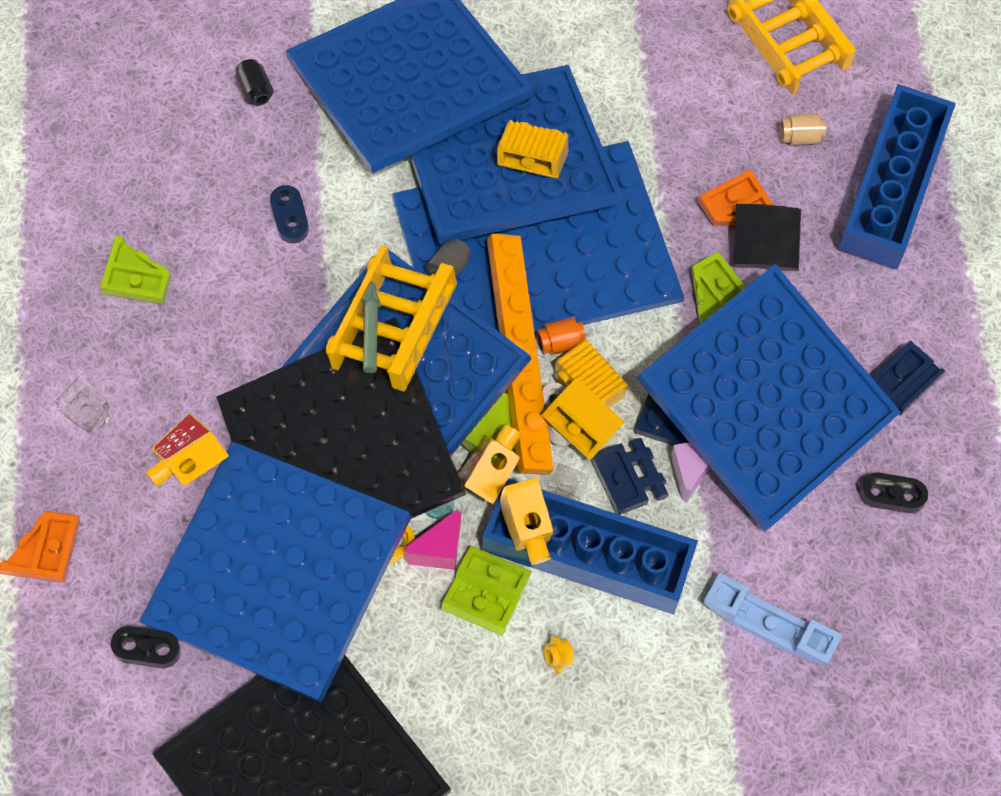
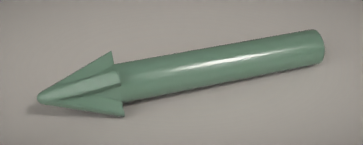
(371, 305)

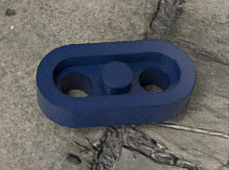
(287, 212)

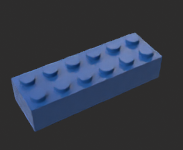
(897, 177)
(603, 551)

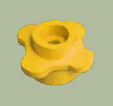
(558, 653)

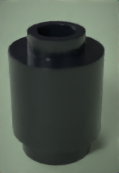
(253, 82)

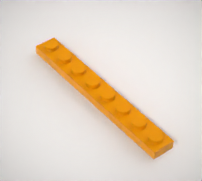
(516, 324)

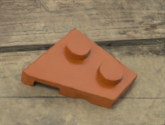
(721, 201)
(45, 549)

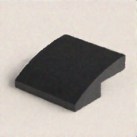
(767, 236)

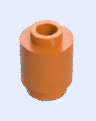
(560, 336)

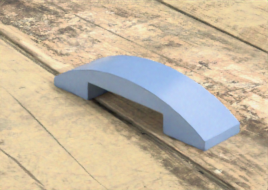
(767, 622)

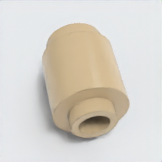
(802, 129)

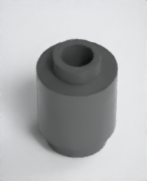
(451, 253)

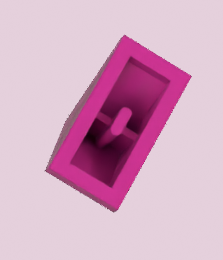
(437, 546)

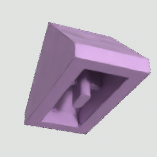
(688, 469)

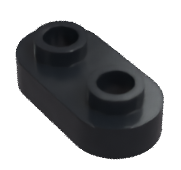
(893, 491)
(147, 646)

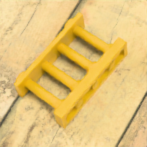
(821, 28)
(412, 339)

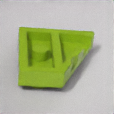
(134, 275)
(714, 285)

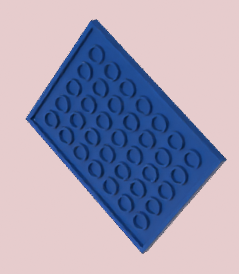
(575, 265)

